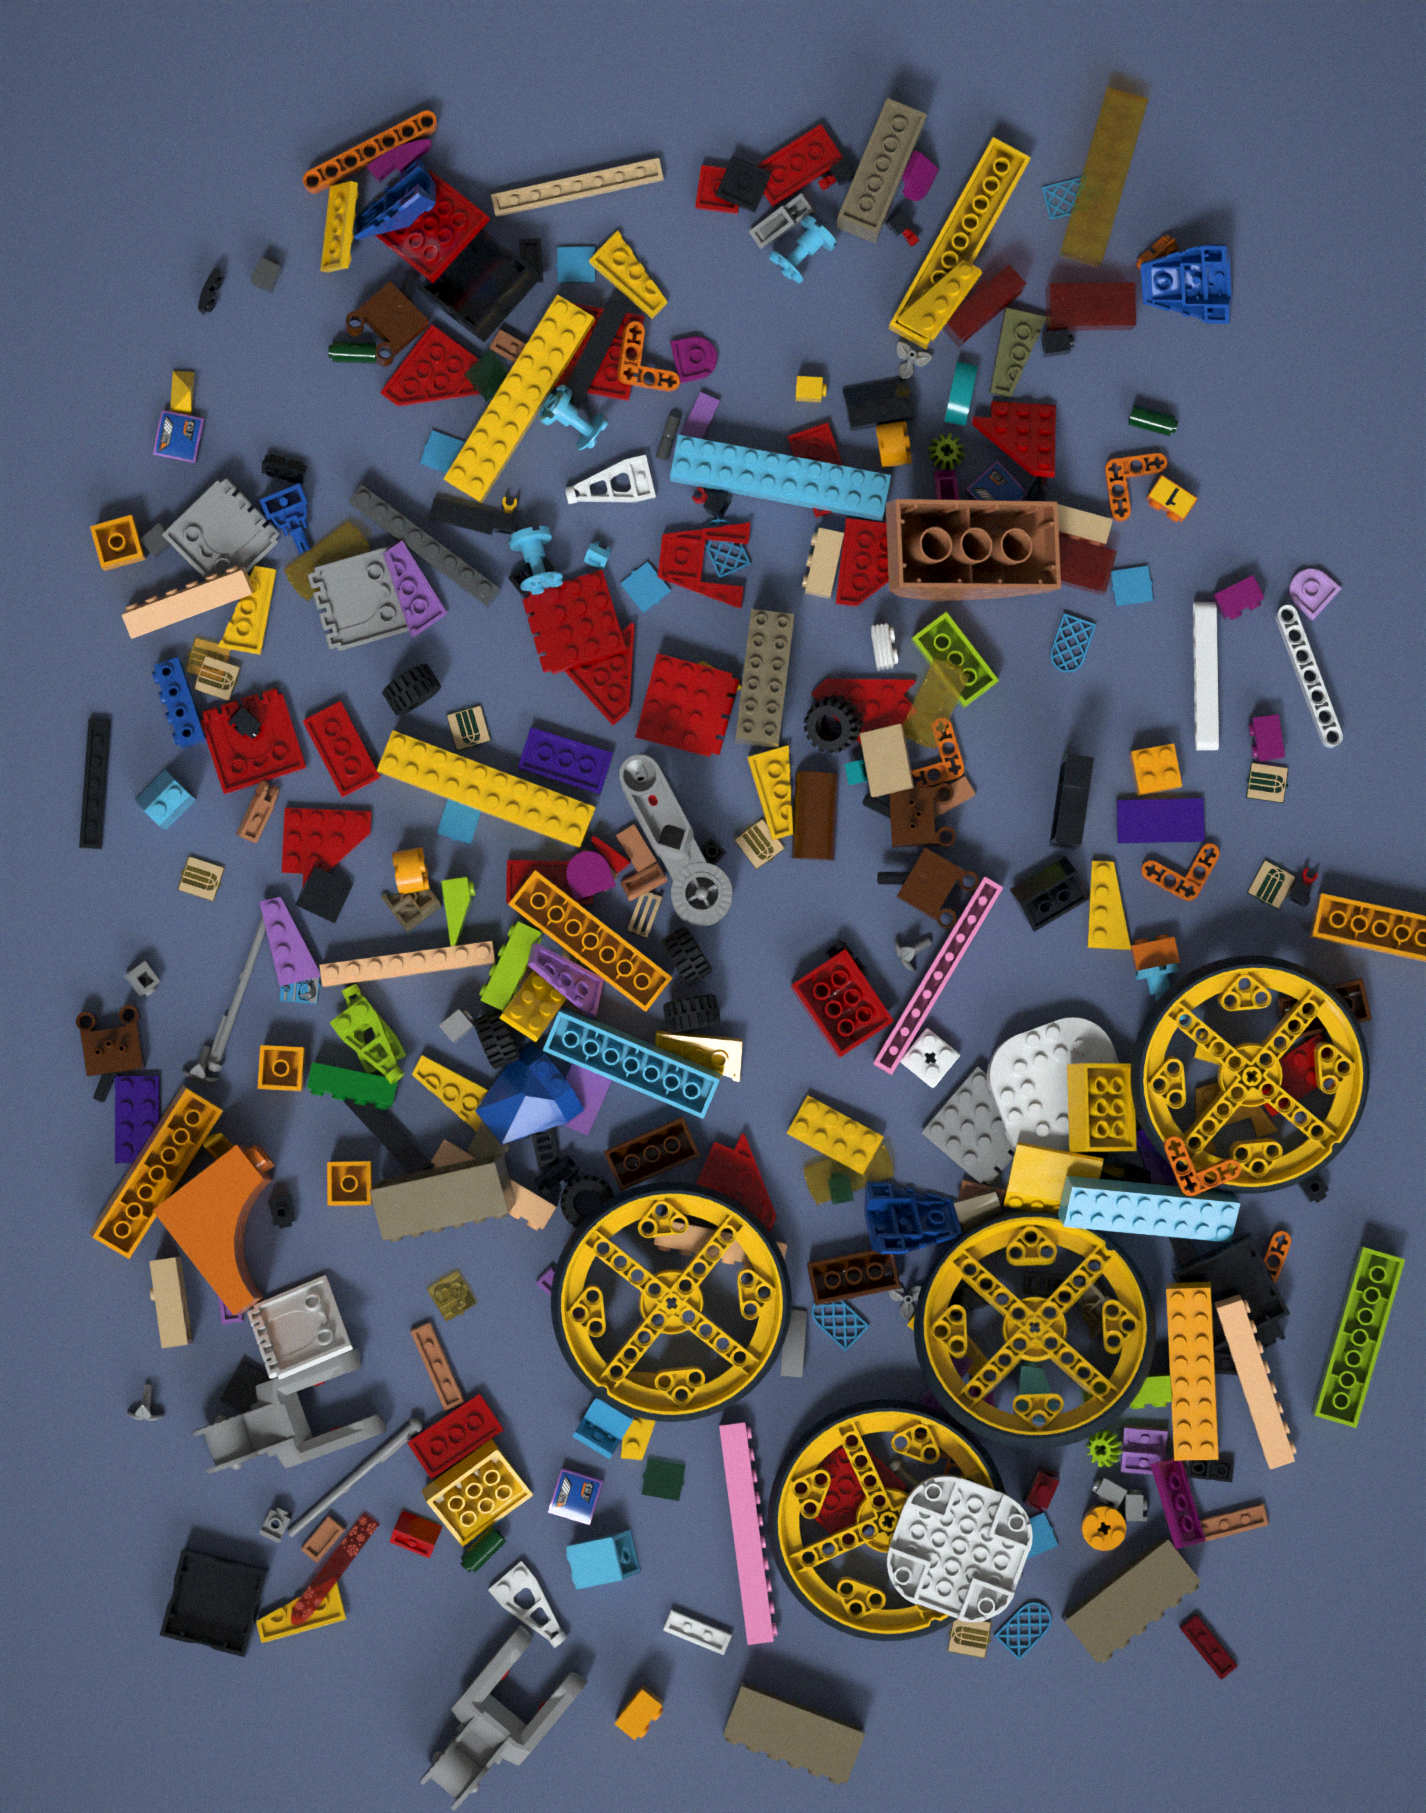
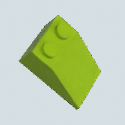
(457, 902)

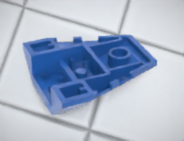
(400, 204)
(1191, 283)
(528, 1098)
(907, 1220)

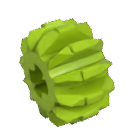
(939, 455)
(1098, 1454)

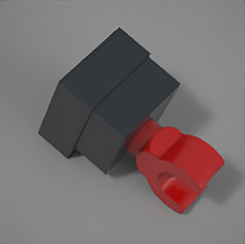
(840, 173)
(900, 224)
(713, 504)
(1299, 891)

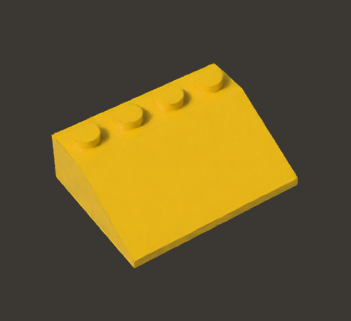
(1100, 1108)
(1040, 1176)
(476, 1492)

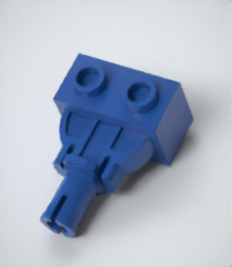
(287, 510)

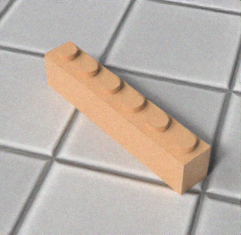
(187, 602)
(528, 1204)
(696, 1236)

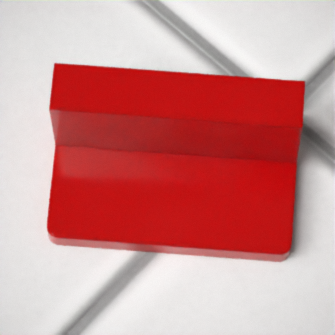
(415, 1534)

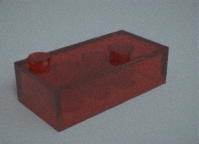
(984, 305)
(1090, 306)
(1085, 565)

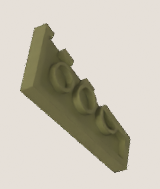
(1015, 343)

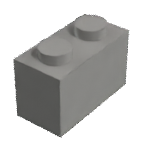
(457, 1025)

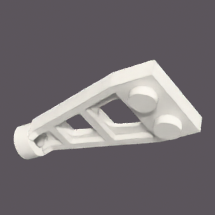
(639, 478)
(514, 1582)

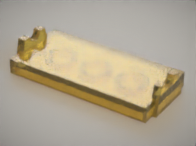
(339, 545)
(935, 703)
(817, 1174)

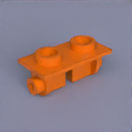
(1162, 247)

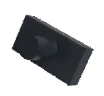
(531, 253)

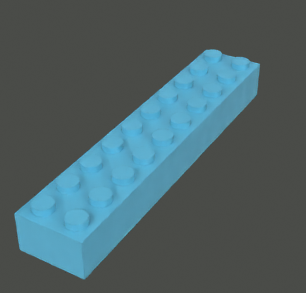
(780, 478)

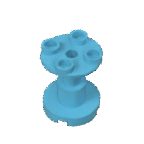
(808, 243)
(559, 408)
(531, 545)
(1158, 980)

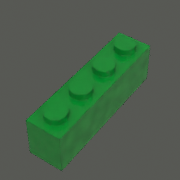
(351, 1084)

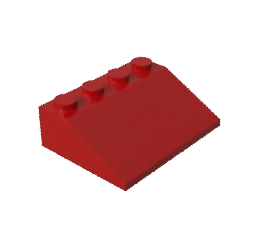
(841, 1003)

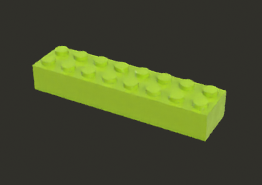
(1358, 1337)

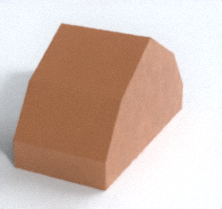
(953, 554)

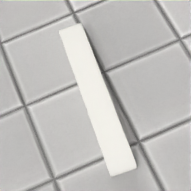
(1309, 665)
(1205, 676)

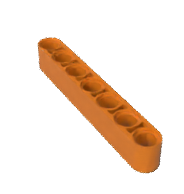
(358, 152)

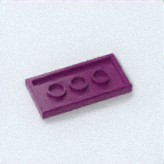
(1178, 1503)

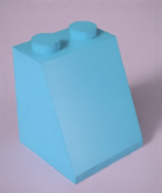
(164, 800)
(1032, 1381)
(603, 1559)

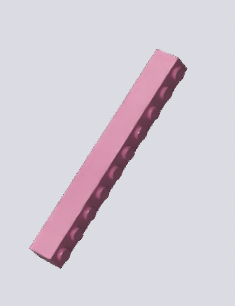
(937, 975)
(746, 1532)

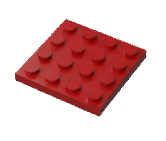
(437, 234)
(606, 381)
(845, 1489)

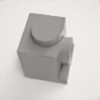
(144, 971)
(1109, 1492)
(1134, 1506)
(269, 1531)

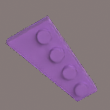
(415, 595)
(288, 949)
(570, 979)

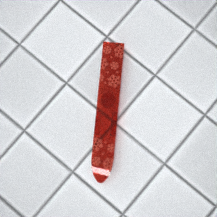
(333, 1569)

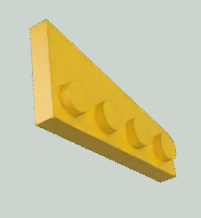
(937, 305)
(639, 1432)
(279, 1625)

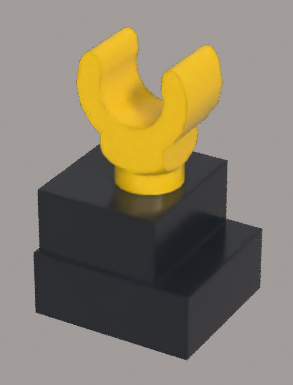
(504, 521)

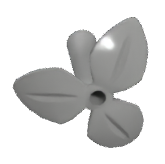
(906, 353)
(907, 953)
(198, 1070)
(907, 1308)
(143, 1410)

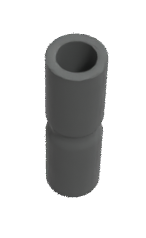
(667, 440)

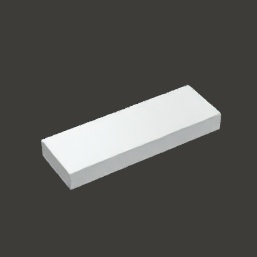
(697, 1632)

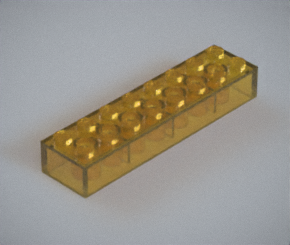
(1103, 177)

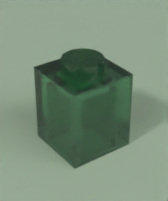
(840, 1188)

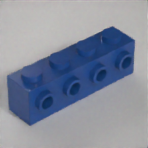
(180, 703)

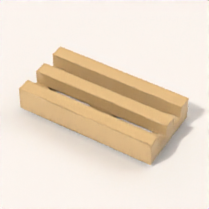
(638, 931)

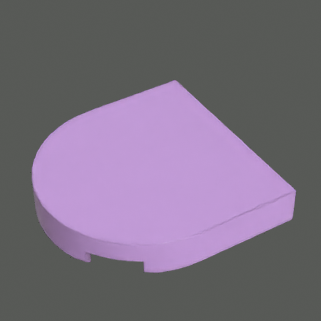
(1312, 591)

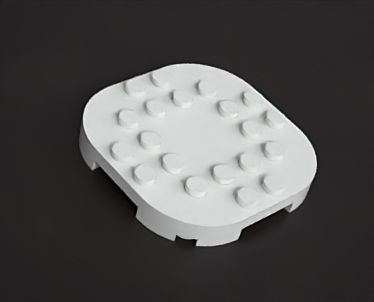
(1031, 1078)
(959, 1548)

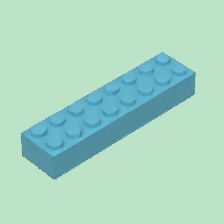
(632, 1062)
(1147, 1209)

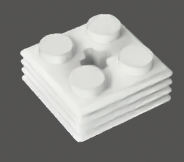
(884, 654)
(944, 1056)

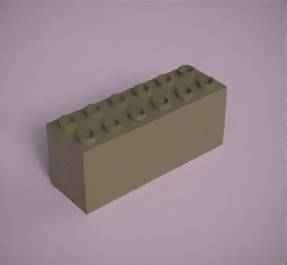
(881, 170)
(764, 678)
(443, 1197)
(1131, 1600)
(793, 1733)

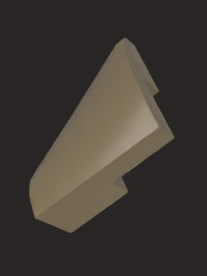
(412, 907)
(485, 1143)
(977, 1208)
(1092, 1305)

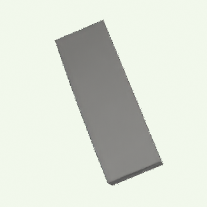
(782, 220)
(794, 1345)

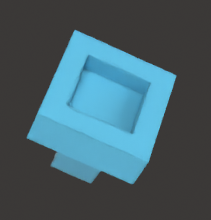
(597, 556)

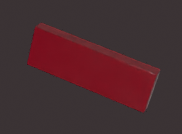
(1208, 1646)

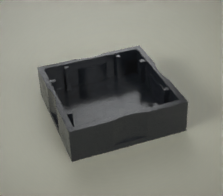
(481, 285)
(1071, 802)
(1234, 1271)
(214, 1602)

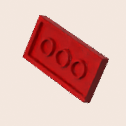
(799, 164)
(815, 445)
(341, 749)
(555, 871)
(1298, 1072)
(455, 1436)

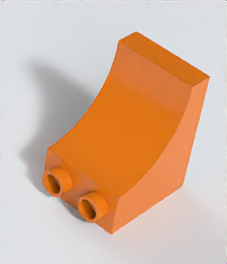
(211, 1220)

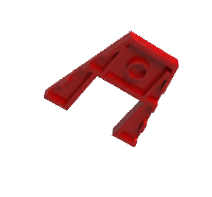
(683, 560)

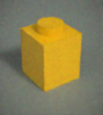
(810, 389)

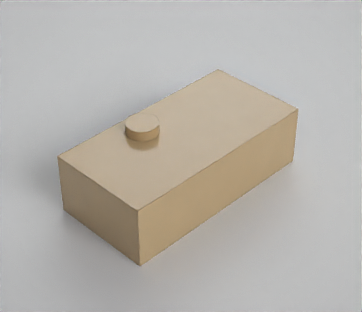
(170, 1302)

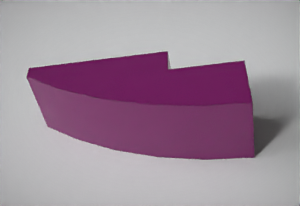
(398, 159)
(946, 485)

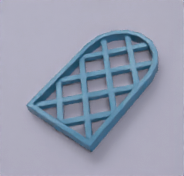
(1062, 199)
(720, 575)
(1079, 620)
(855, 1326)
(1029, 1624)

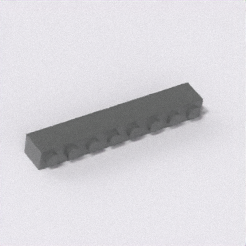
(424, 546)

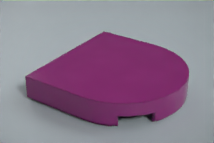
(918, 177)
(693, 358)
(588, 874)

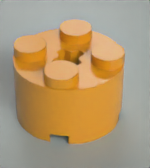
(893, 444)
(410, 870)
(1092, 1521)

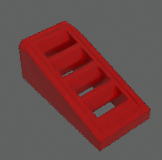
(613, 858)

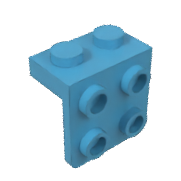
(603, 1427)

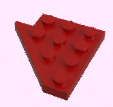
(432, 372)
(1023, 433)
(862, 561)
(608, 680)
(878, 700)
(321, 838)
(738, 1177)

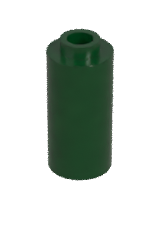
(353, 352)
(1152, 420)
(482, 1550)

